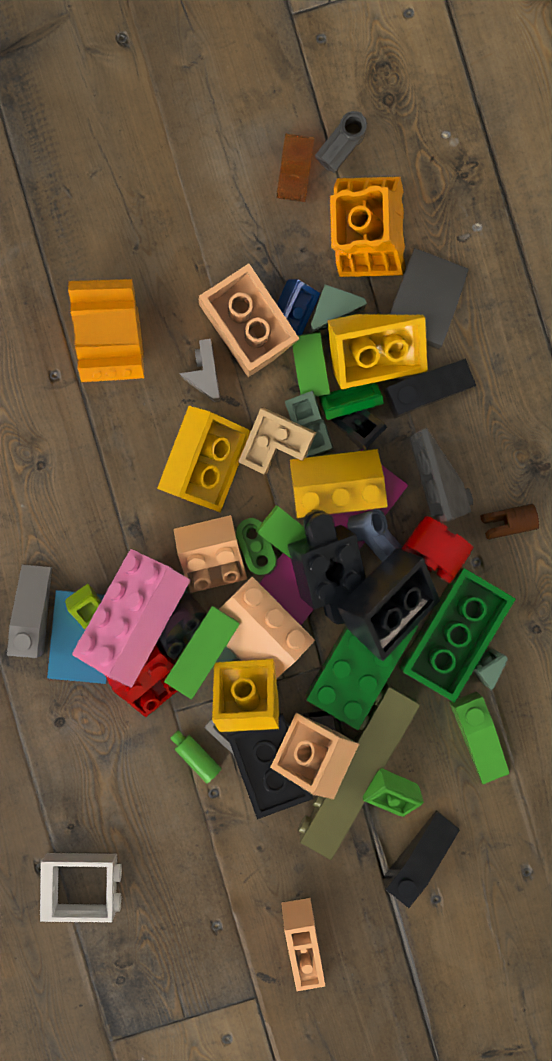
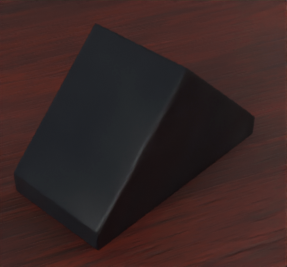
(360, 427)

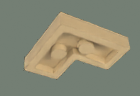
(273, 433)

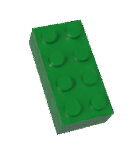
(456, 634)
(352, 678)

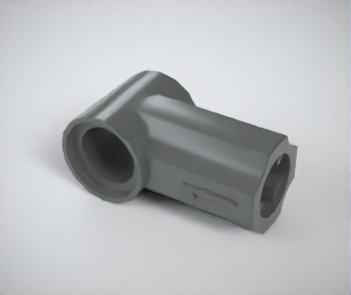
(341, 143)

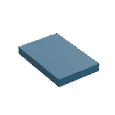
(64, 639)

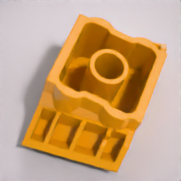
(368, 226)
(106, 330)

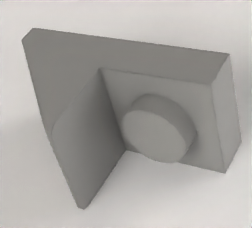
(205, 379)

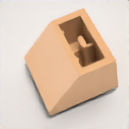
(210, 554)

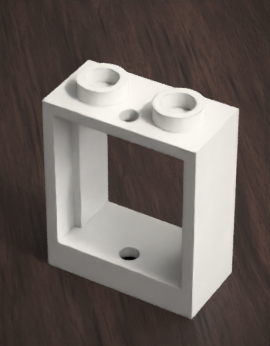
(53, 912)

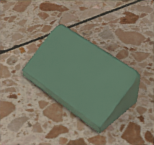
(490, 667)

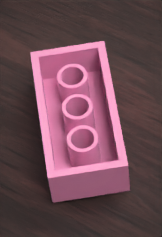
(131, 617)

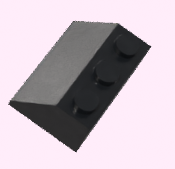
(390, 602)

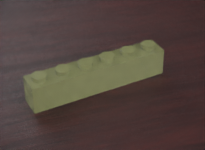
(377, 741)

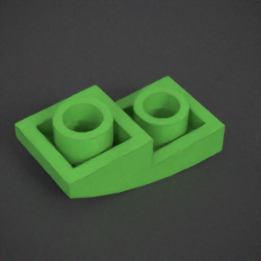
(311, 364)

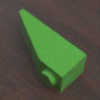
(480, 736)

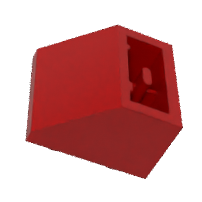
(149, 688)

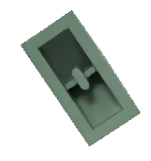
(335, 304)

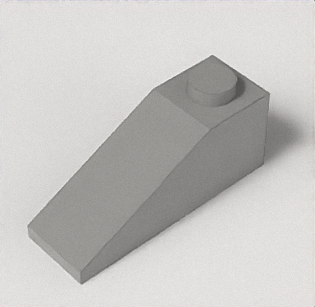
(30, 612)

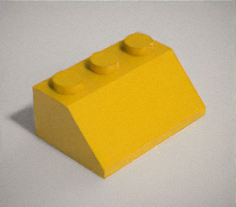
(204, 458)
(338, 483)

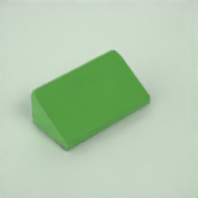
(393, 793)

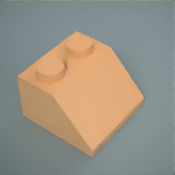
(314, 756)

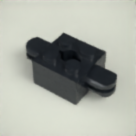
(315, 568)

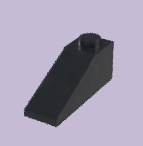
(429, 388)
(420, 859)

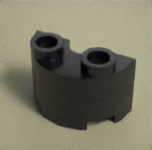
(183, 620)

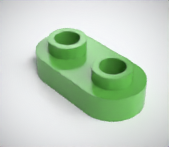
(255, 548)

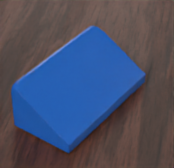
(297, 303)

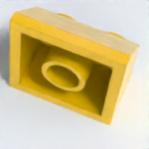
(245, 696)

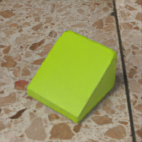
(83, 605)

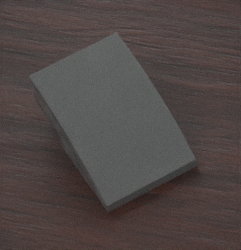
(430, 289)

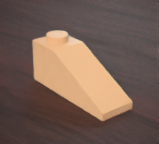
(303, 944)

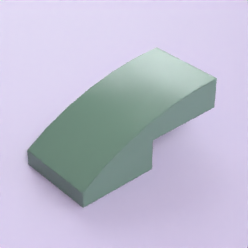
(306, 412)

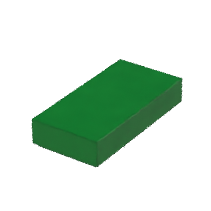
(351, 400)

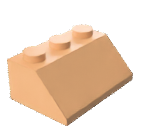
(248, 320)
(264, 628)

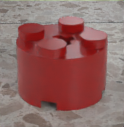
(439, 548)

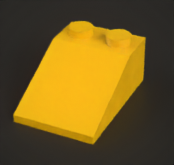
(376, 347)

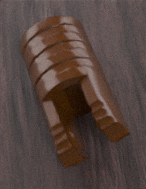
(516, 521)

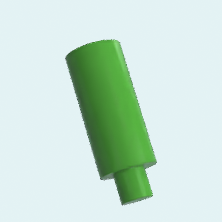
(195, 756)

